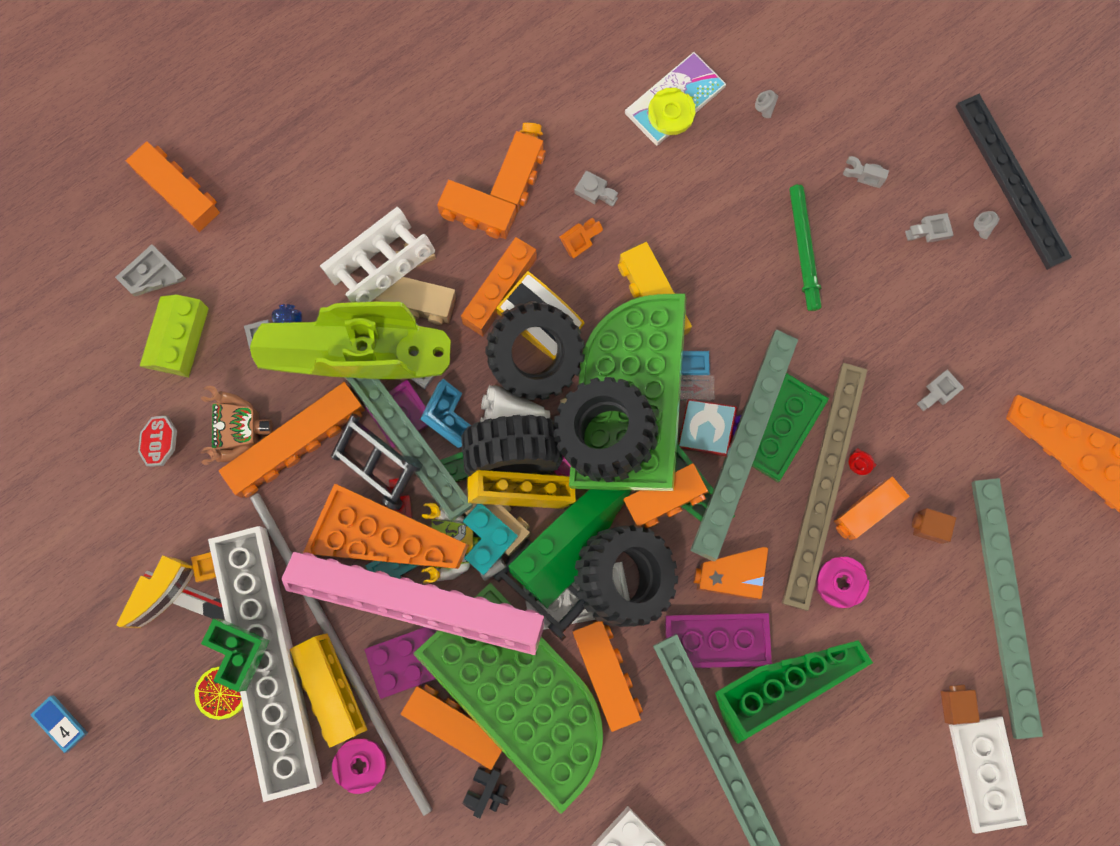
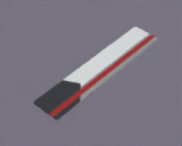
(198, 602)

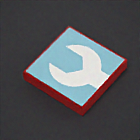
(708, 427)

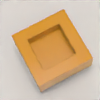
(203, 567)

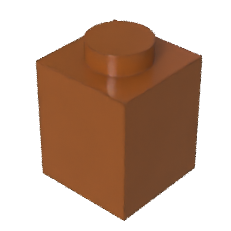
(933, 525)
(960, 705)

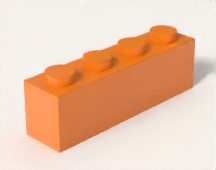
(172, 186)
(505, 275)
(606, 675)
(450, 724)

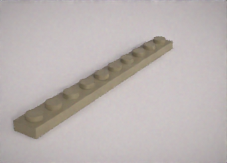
(824, 487)

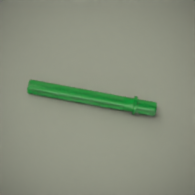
(805, 248)

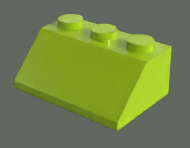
(174, 335)

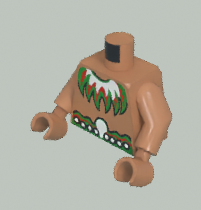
(234, 426)

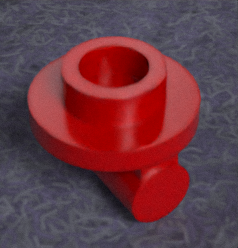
(861, 462)

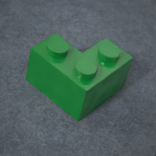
(241, 650)

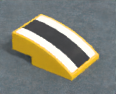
(532, 289)
(156, 593)

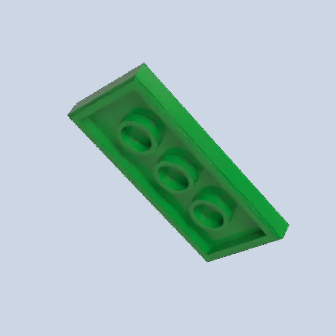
(788, 426)

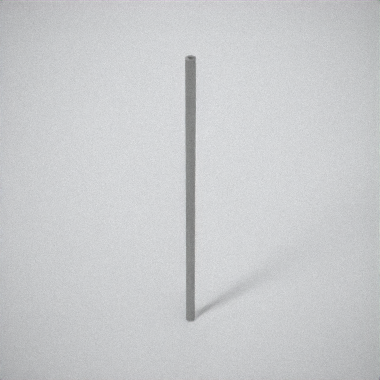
(347, 665)

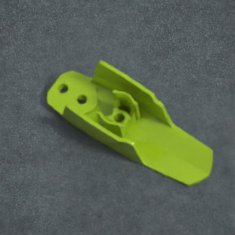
(354, 342)

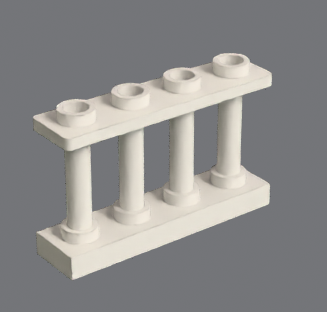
(368, 245)

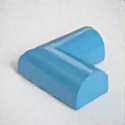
(441, 416)

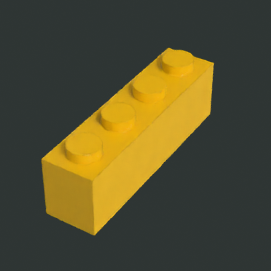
(645, 274)
(520, 489)
(328, 689)

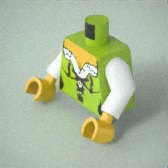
(455, 529)

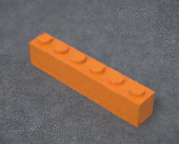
(291, 441)

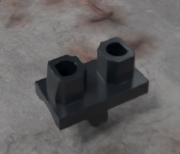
(478, 802)

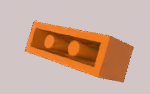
(519, 169)
(476, 209)
(651, 505)

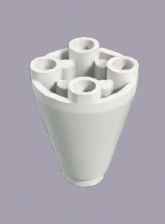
(503, 403)

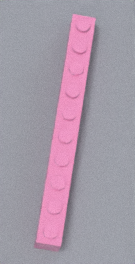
(414, 602)

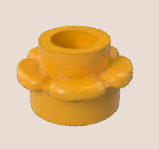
(532, 129)

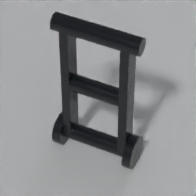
(408, 463)
(555, 627)

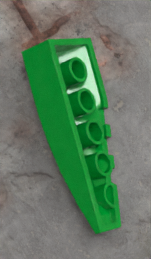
(549, 561)
(784, 686)

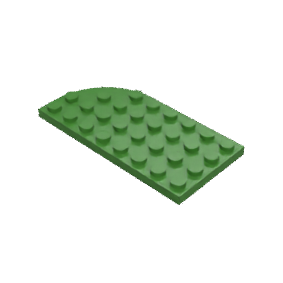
(645, 347)
(526, 705)

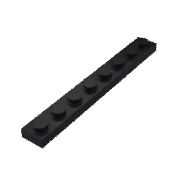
(1013, 182)

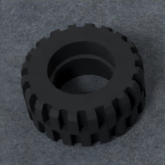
(558, 373)
(587, 404)
(511, 445)
(655, 576)

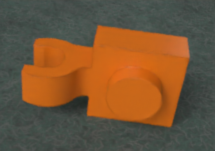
(578, 237)

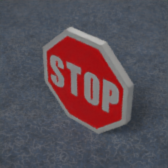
(157, 441)

